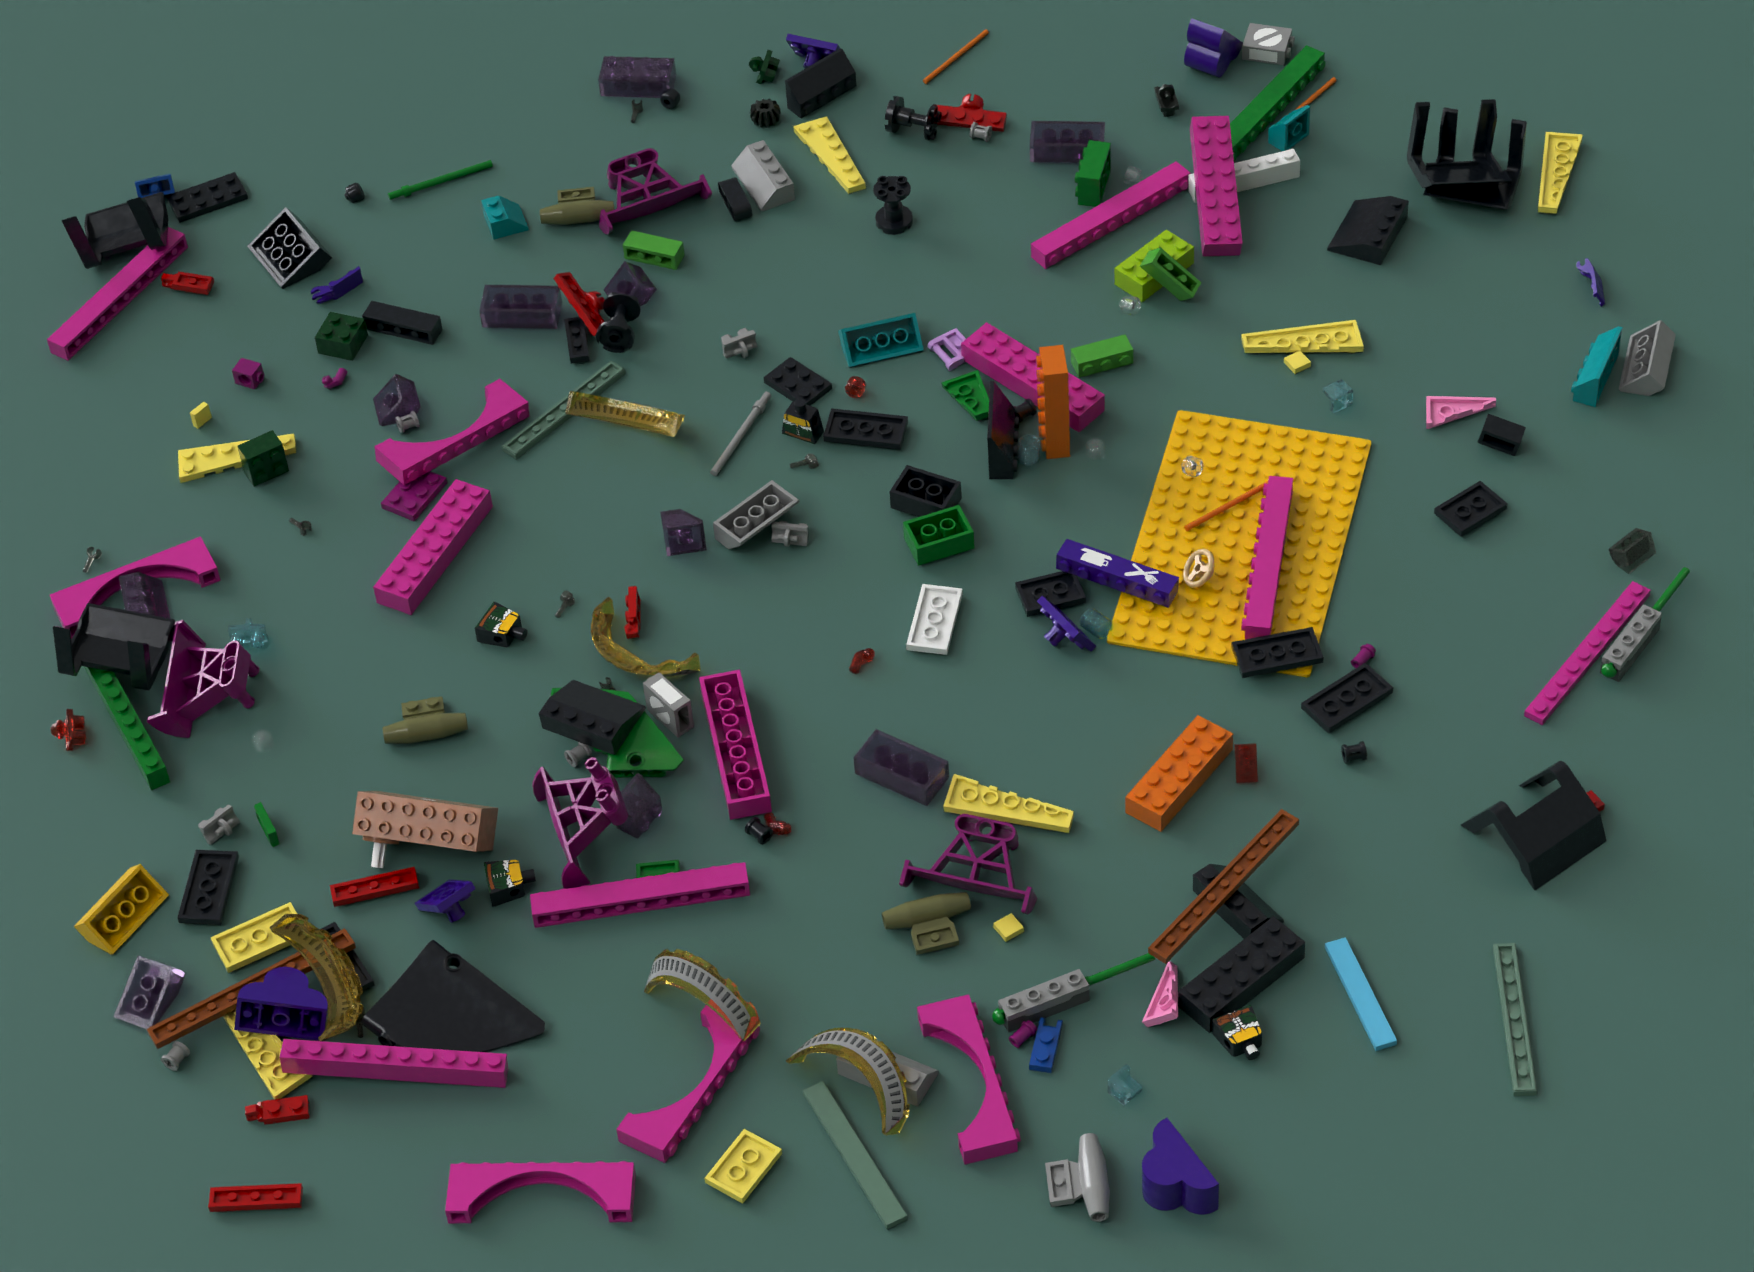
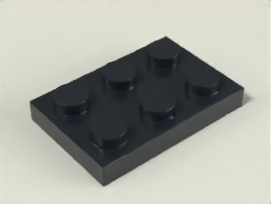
(797, 381)
(1470, 508)
(1059, 588)

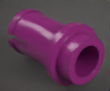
(1367, 652)
(1023, 1033)

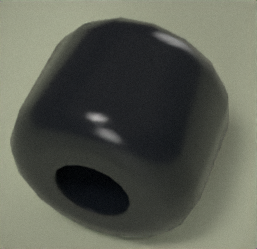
(670, 98)
(354, 193)

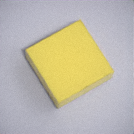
(1297, 362)
(200, 415)
(1008, 927)

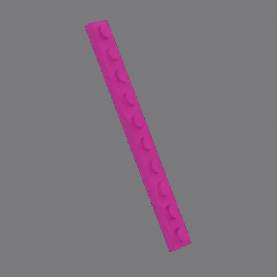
(1587, 653)

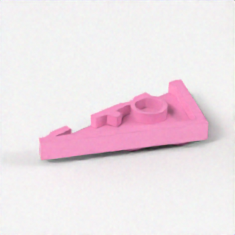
(1447, 408)
(1165, 999)

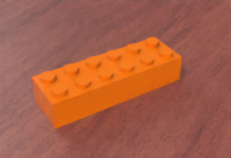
(1053, 401)
(1179, 773)

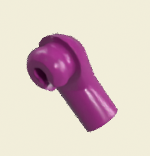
(335, 381)

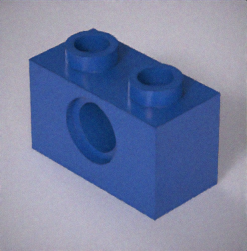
(155, 185)

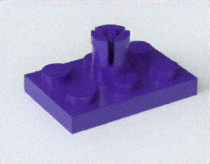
(812, 48)
(1063, 627)
(446, 897)

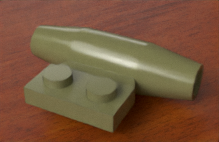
(575, 207)
(423, 722)
(929, 920)

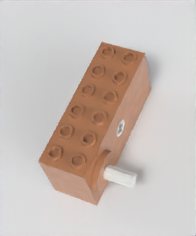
(399, 817)

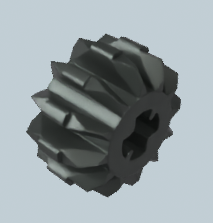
(765, 112)

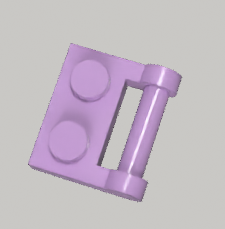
(952, 341)

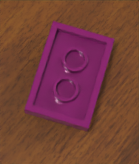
(415, 496)

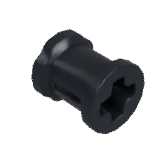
(1025, 409)
(1359, 752)
(758, 830)

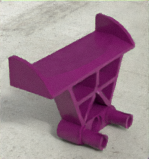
(620, 174)
(200, 680)
(582, 794)
(970, 827)

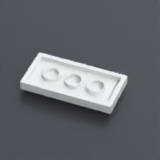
(934, 619)

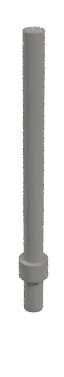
(758, 408)

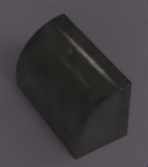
(1633, 550)

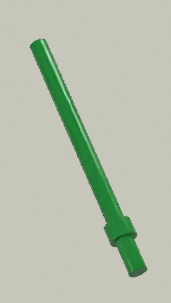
(407, 190)

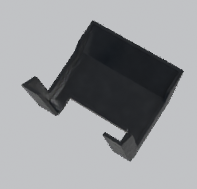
(1480, 172)
(1488, 195)
(120, 229)
(115, 643)
(1552, 831)

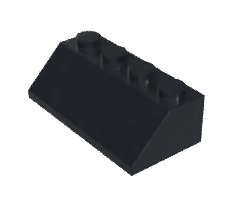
(820, 83)
(1243, 910)

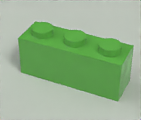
(653, 250)
(1170, 274)
(1102, 356)

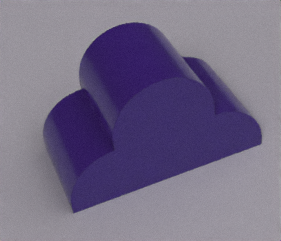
(1210, 48)
(282, 1006)
(1176, 1175)

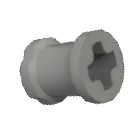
(980, 131)
(407, 421)
(577, 754)
(175, 1055)

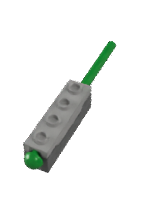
(1637, 634)
(1055, 995)

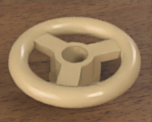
(1201, 569)

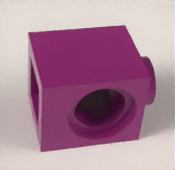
(248, 373)

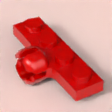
(972, 112)
(585, 303)

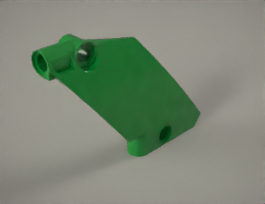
(642, 745)

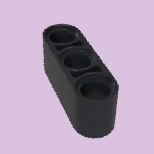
(735, 199)

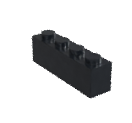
(402, 322)

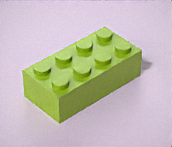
(1138, 282)

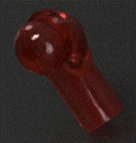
(860, 658)
(778, 827)

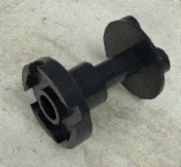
(899, 115)
(893, 216)
(616, 333)

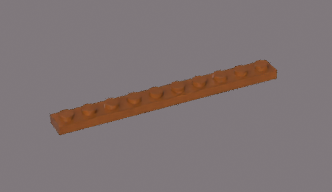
(1223, 886)
(226, 1000)

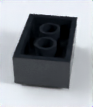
(923, 492)

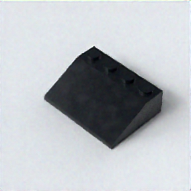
(1370, 228)
(289, 249)
(1001, 435)
(590, 716)

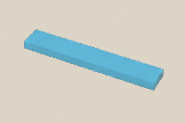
(1360, 994)

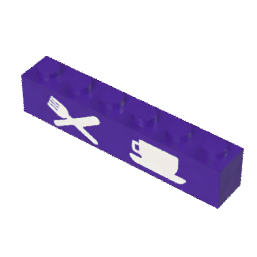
(1117, 573)

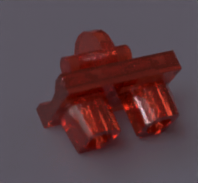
(68, 728)
(1246, 763)

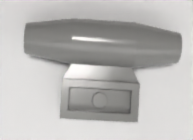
(1084, 1179)

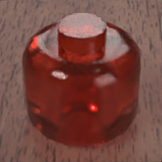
(855, 387)

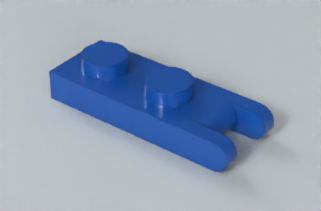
(1045, 1046)

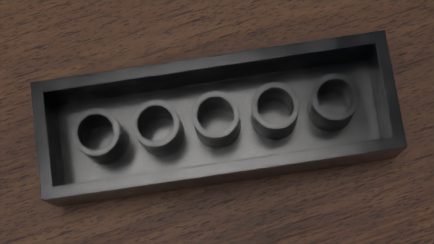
(1241, 973)

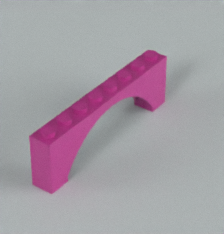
(411, 460)
(185, 561)
(992, 1129)
(661, 1130)
(477, 1184)

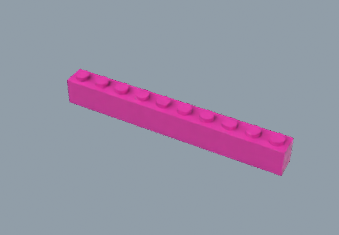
(1110, 215)
(115, 296)
(1268, 557)
(639, 894)
(394, 1063)

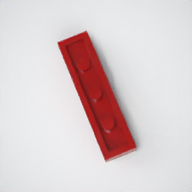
(374, 886)
(255, 1197)

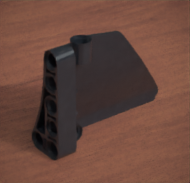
(449, 1008)

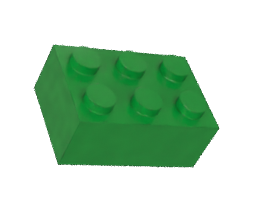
(1093, 173)
(938, 535)

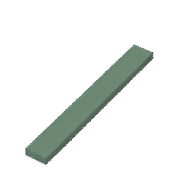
(556, 415)
(1514, 1020)
(855, 1155)

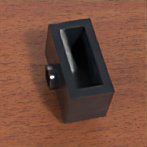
(1501, 434)

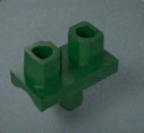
(758, 64)

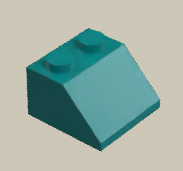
(1290, 129)
(503, 217)

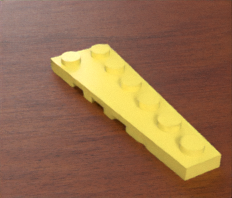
(830, 150)
(1558, 162)
(1326, 337)
(203, 460)
(971, 798)
(264, 1055)

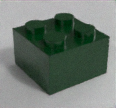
(341, 336)
(263, 458)

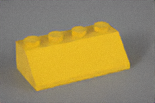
(121, 909)

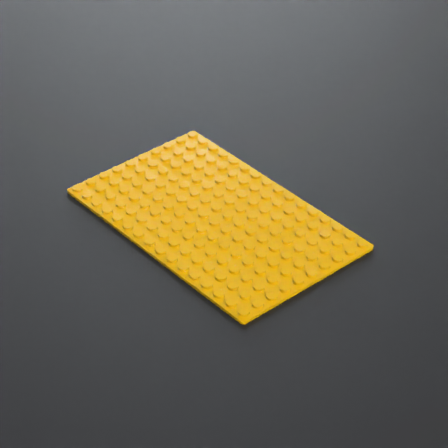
(1236, 459)

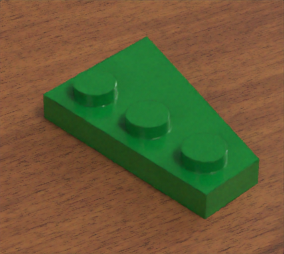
(969, 393)

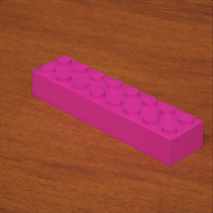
(1215, 186)
(1016, 368)
(433, 547)
(735, 744)

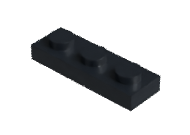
(576, 340)

